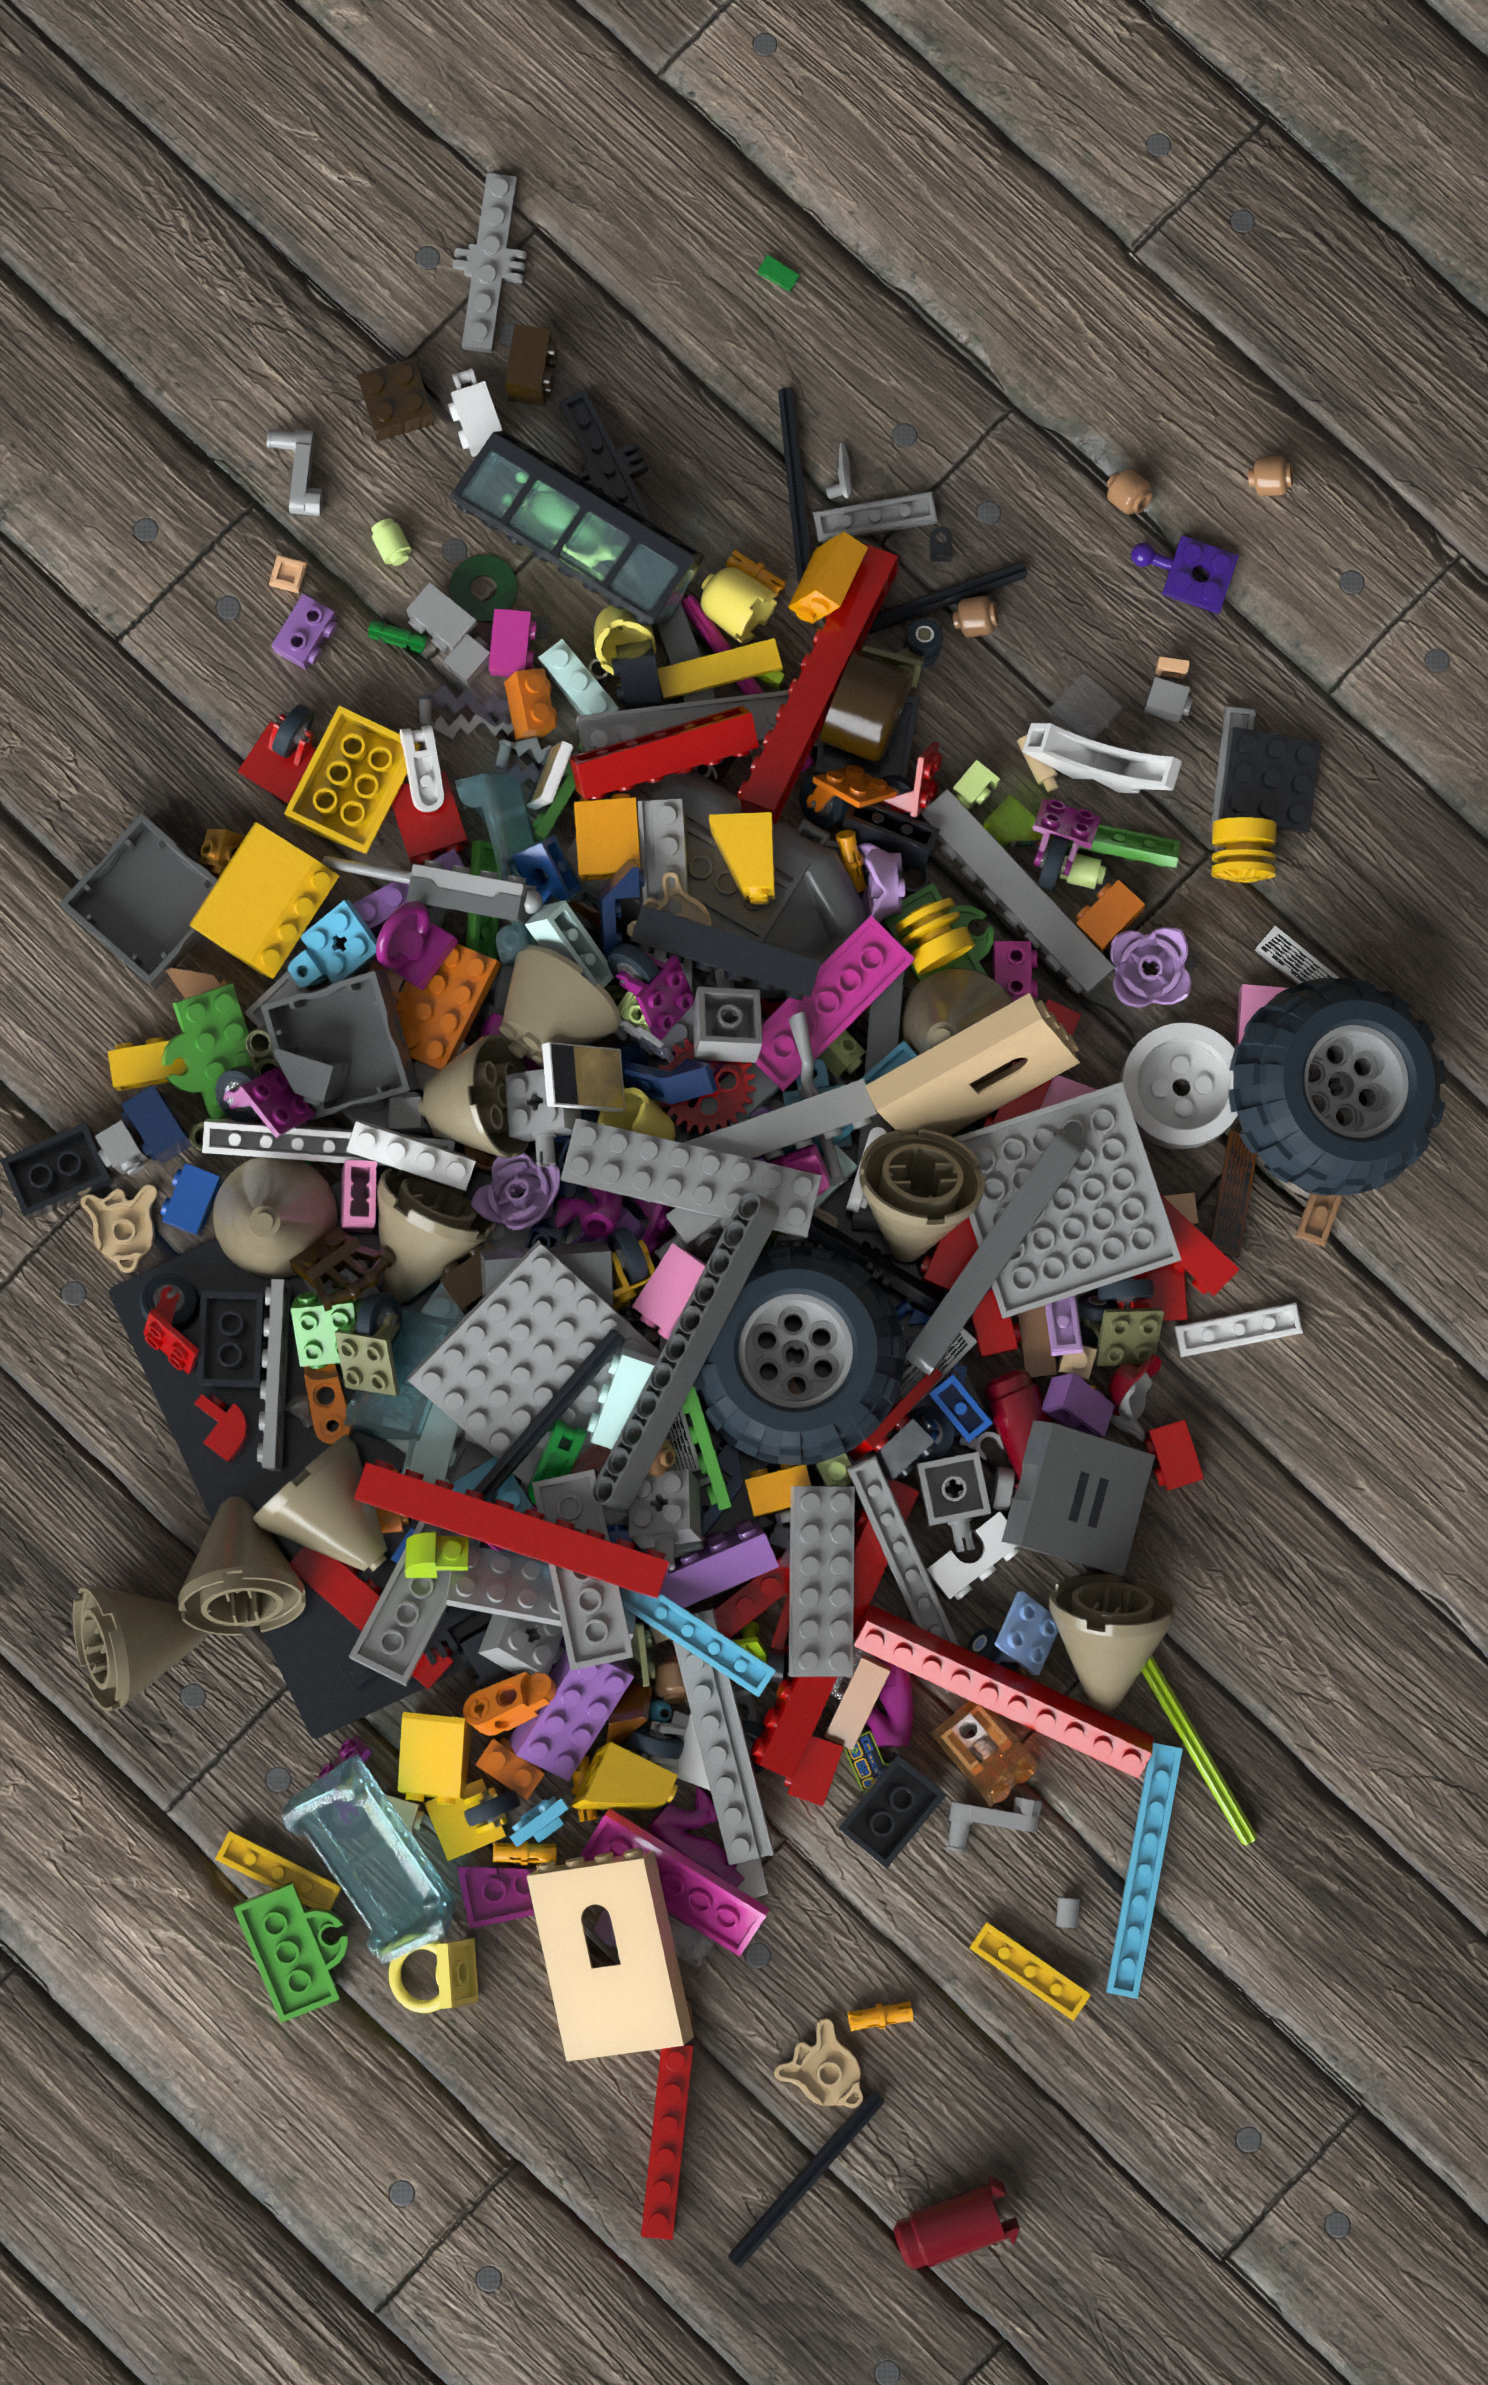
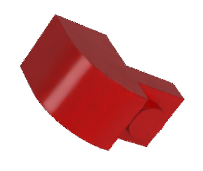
(232, 1428)

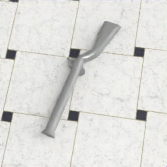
(801, 1035)

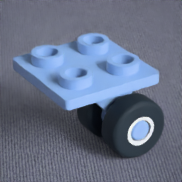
(1022, 1639)

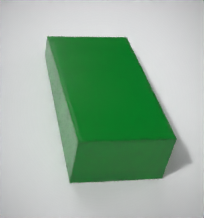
(778, 273)

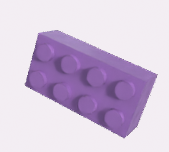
(723, 1563)
(573, 1718)

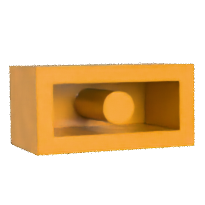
(773, 1490)

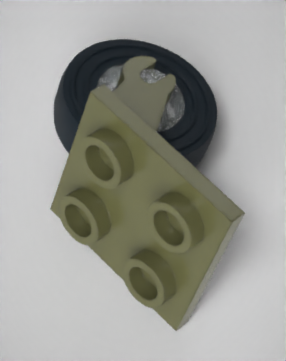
(367, 1349)

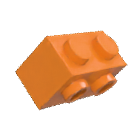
(530, 704)
(1109, 915)
(512, 1771)

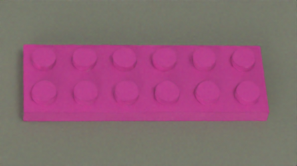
(840, 994)
(687, 1887)

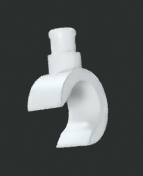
(975, 1443)

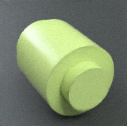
(391, 542)
(1085, 872)

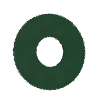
(483, 566)

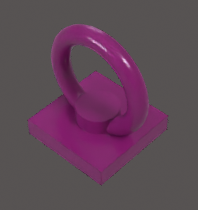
(413, 945)

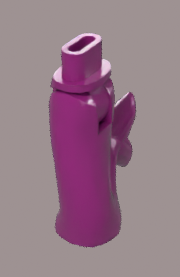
(595, 1219)
(897, 1699)
(670, 1827)

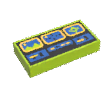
(865, 1759)

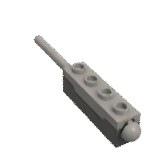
(455, 888)

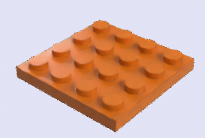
(443, 1013)

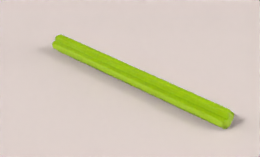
(1198, 1752)

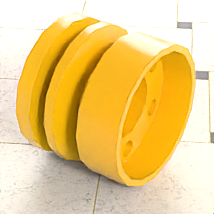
(1244, 844)
(934, 935)

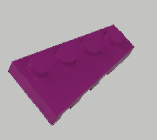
(495, 1894)

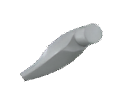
(844, 474)

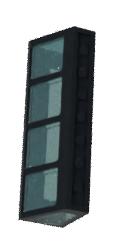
(577, 528)

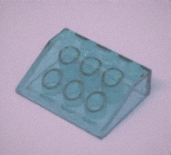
(407, 1413)

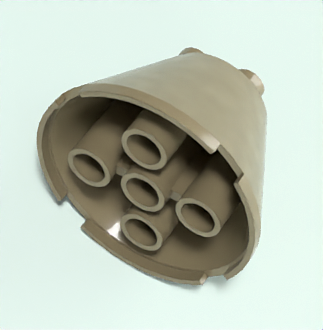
(554, 1005)
(470, 1098)

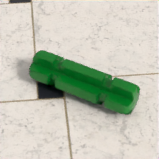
(397, 636)

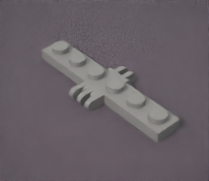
(490, 263)

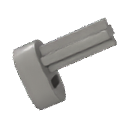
(1002, 1489)

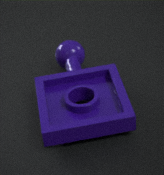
(1180, 582)

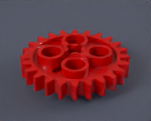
(729, 1101)

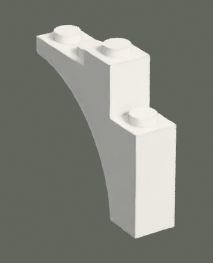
(1111, 766)

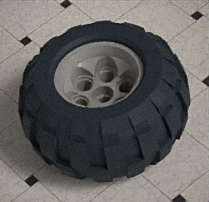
(1396, 1077)
(833, 1410)

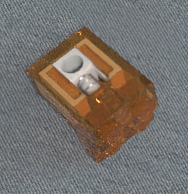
(1001, 1768)

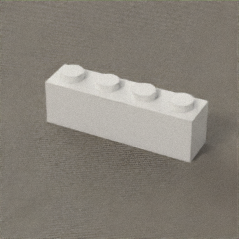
(411, 1154)

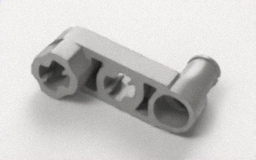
(302, 497)
(1024, 1817)

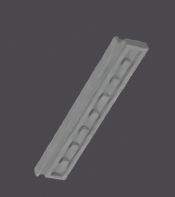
(616, 726)
(664, 851)
(725, 1755)

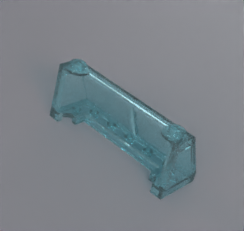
(503, 807)
(373, 1859)

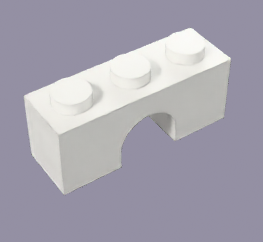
(955, 1576)

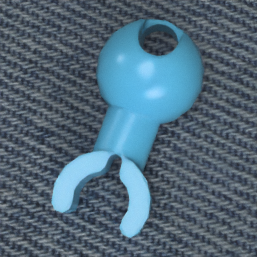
(656, 1709)

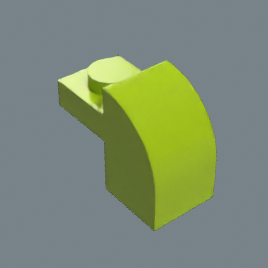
(429, 1553)

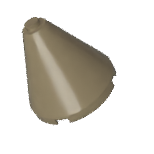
(947, 1005)
(919, 1188)
(272, 1214)
(425, 1229)
(322, 1513)
(239, 1577)
(1110, 1631)
(127, 1642)

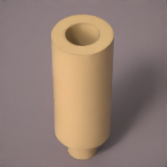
(1043, 773)

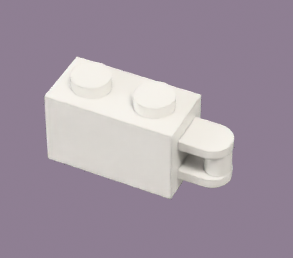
(474, 411)

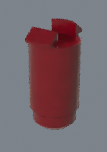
(1013, 1407)
(954, 2227)

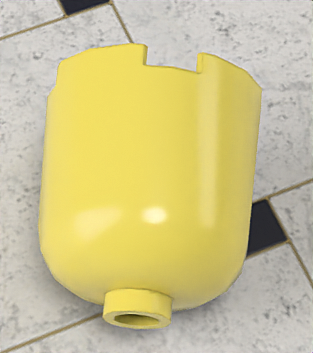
(737, 602)
(615, 628)
(640, 1116)

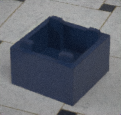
(156, 1124)

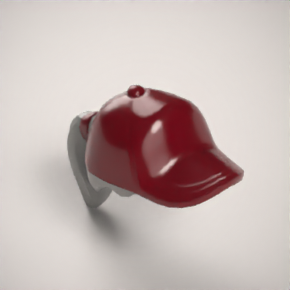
(1128, 1394)

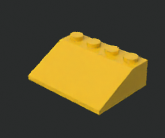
(350, 781)
(264, 900)

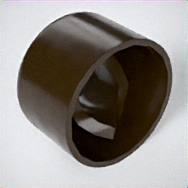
(866, 706)

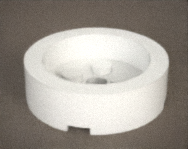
(1185, 1054)

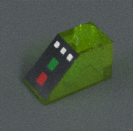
(1013, 825)

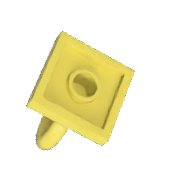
(454, 1975)

